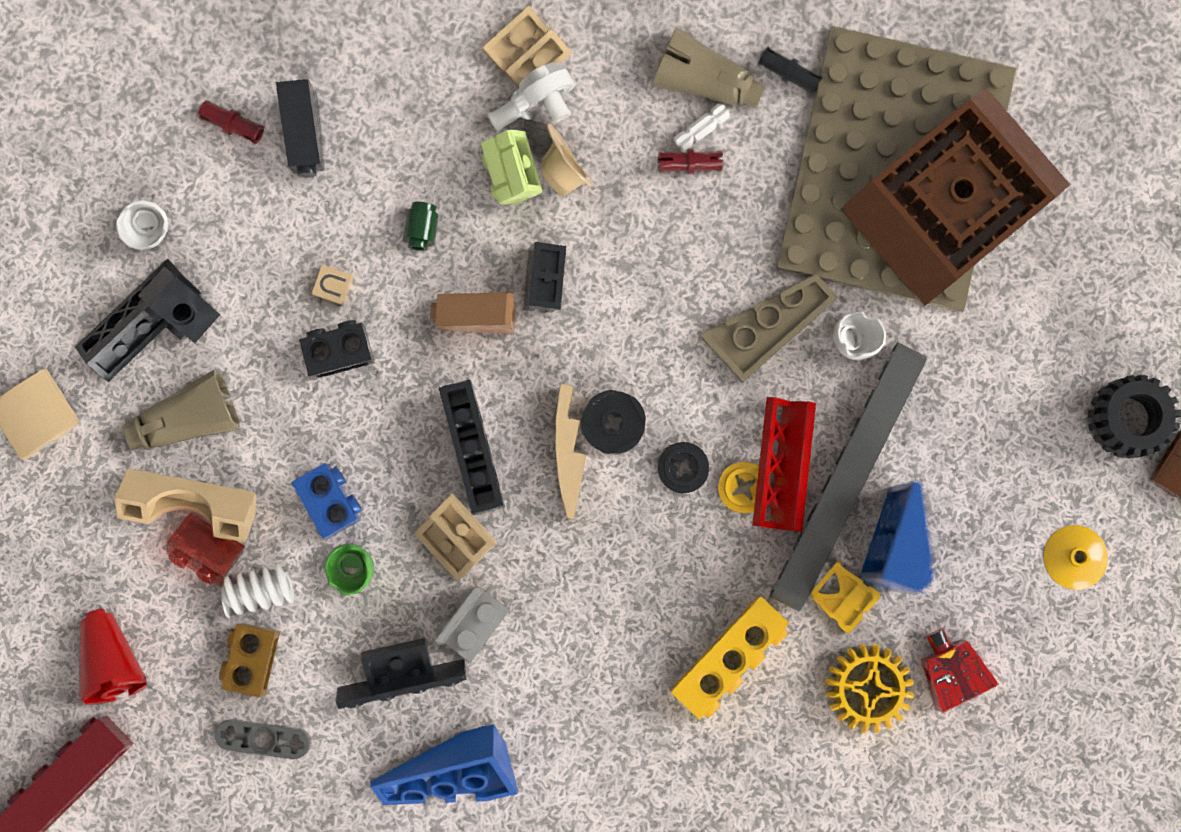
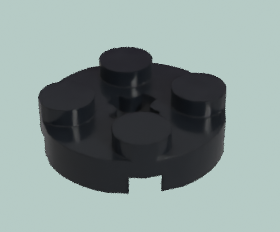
(618, 405)

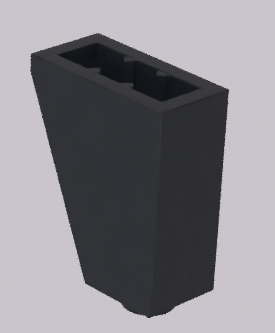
(301, 127)

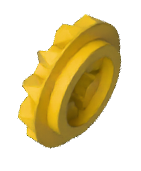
(728, 483)

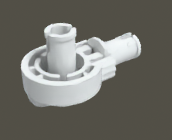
(539, 89)

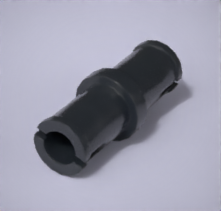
(790, 70)

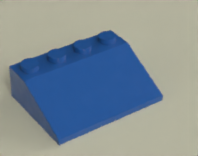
(900, 545)

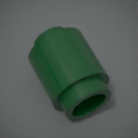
(420, 226)

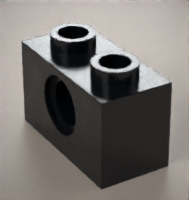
(168, 291)

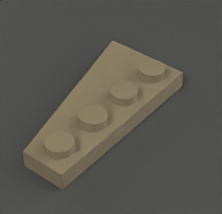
(760, 332)

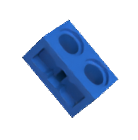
(320, 505)

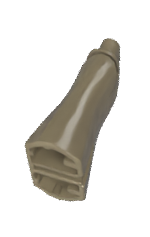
(702, 72)
(185, 415)

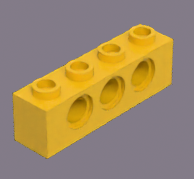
(688, 688)

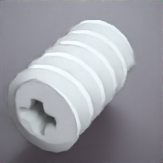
(256, 591)

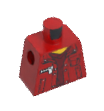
(954, 672)

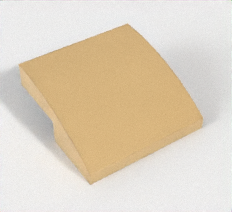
(517, 38)
(35, 414)
(455, 537)

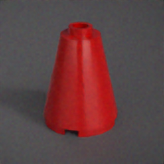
(106, 661)

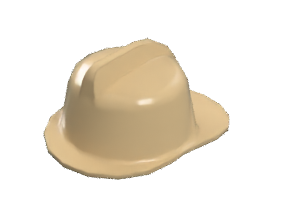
(561, 167)

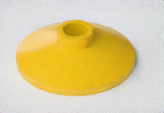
(1060, 559)

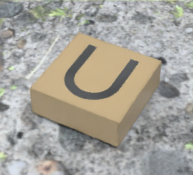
(332, 285)

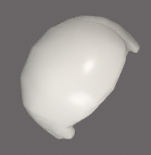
(142, 215)
(861, 325)

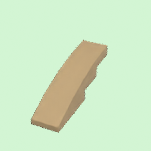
(569, 464)

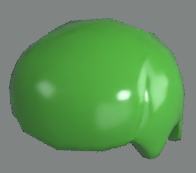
(349, 556)

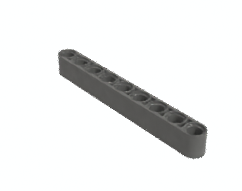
(849, 477)

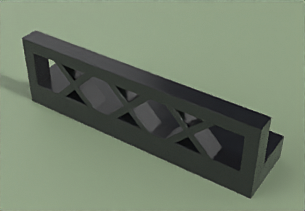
(134, 332)

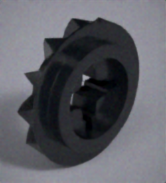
(698, 464)

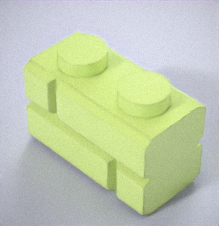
(511, 167)

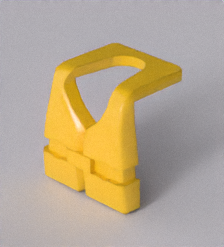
(850, 602)

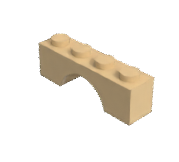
(149, 495)

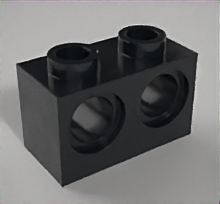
(338, 358)

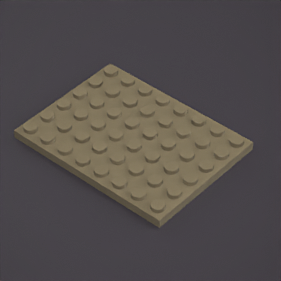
(866, 114)

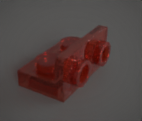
(197, 549)

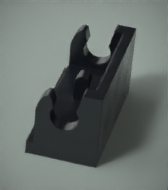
(544, 277)

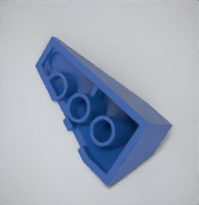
(464, 764)

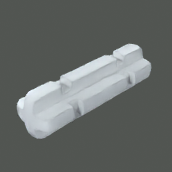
(701, 127)

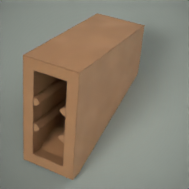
(475, 312)

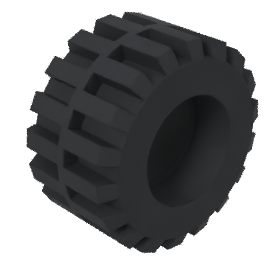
(1159, 409)

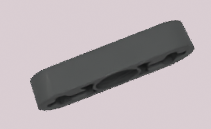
(253, 748)

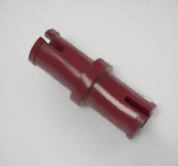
(231, 122)
(690, 161)

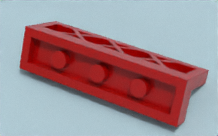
(789, 465)

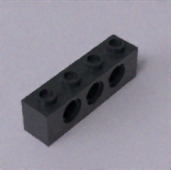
(471, 447)

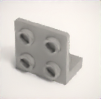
(472, 623)

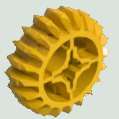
(868, 703)

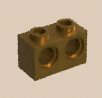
(258, 662)

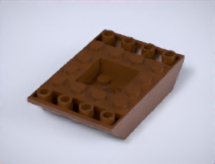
(920, 221)

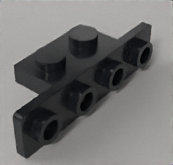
(397, 672)

